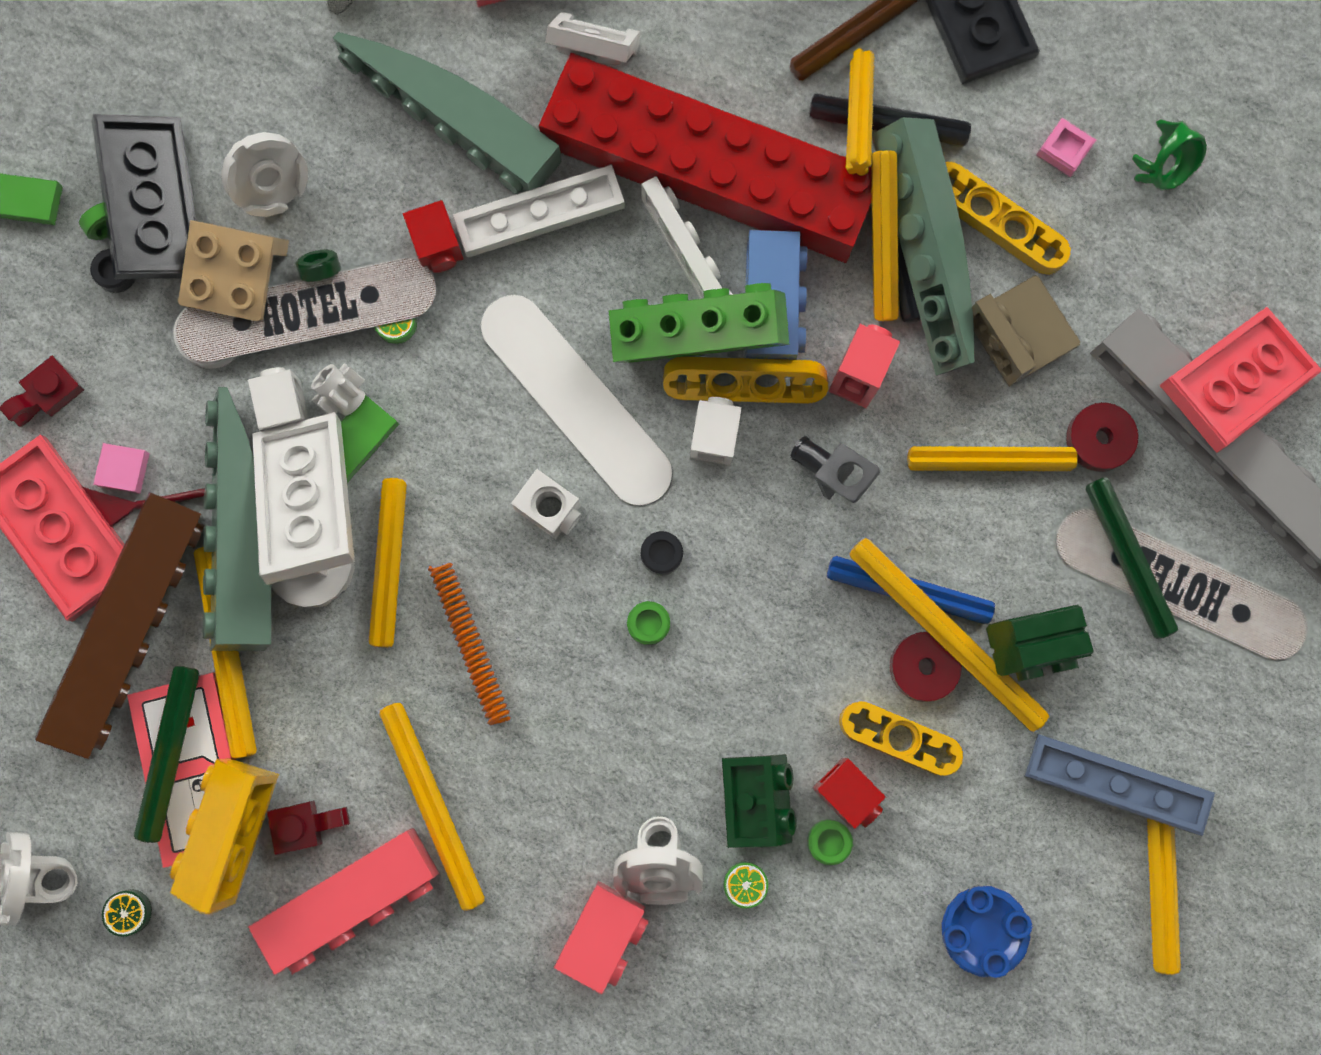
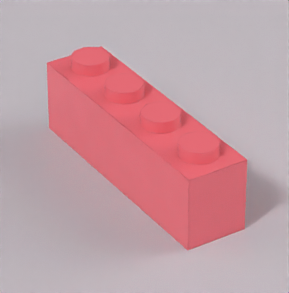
(343, 901)

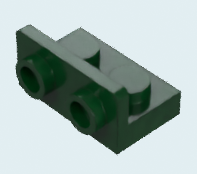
(758, 801)

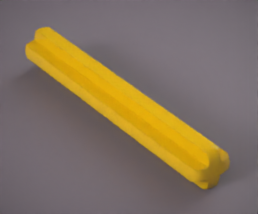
(860, 112)
(885, 235)
(991, 458)
(387, 563)
(1163, 898)

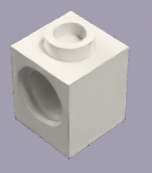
(277, 398)
(715, 431)
(534, 492)

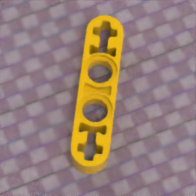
(1004, 211)
(746, 372)

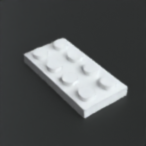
(302, 499)

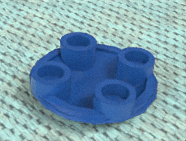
(986, 931)

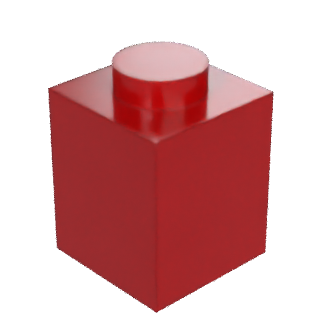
(433, 237)
(850, 794)

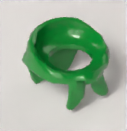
(1183, 144)

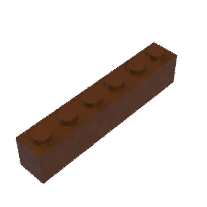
(118, 627)

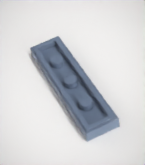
(1120, 785)

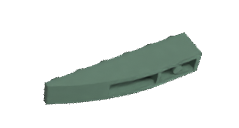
(458, 111)
(932, 241)
(238, 594)

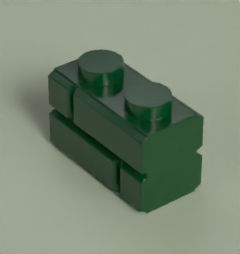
(1038, 641)

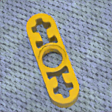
(935, 739)

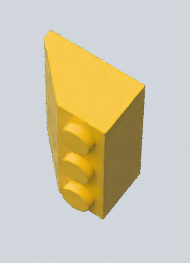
(222, 835)

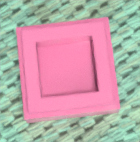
(1066, 147)
(121, 468)

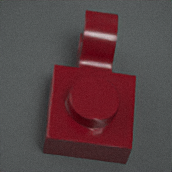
(47, 389)
(300, 826)

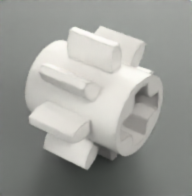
(338, 389)

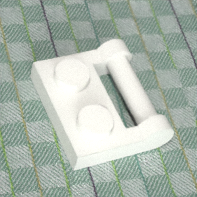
(578, 36)

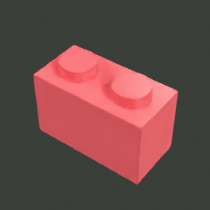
(864, 364)
(601, 937)

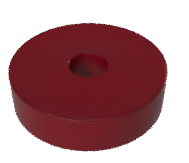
(1118, 427)
(906, 673)

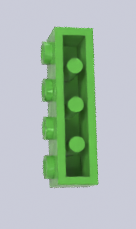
(699, 325)

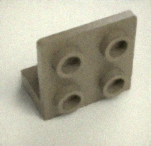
(1022, 330)

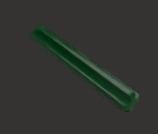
(1131, 558)
(166, 754)

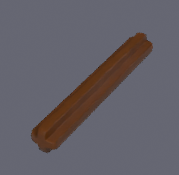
(846, 36)

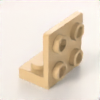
(228, 270)

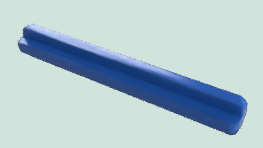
(948, 600)

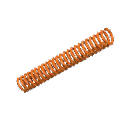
(492, 711)

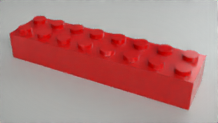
(707, 156)

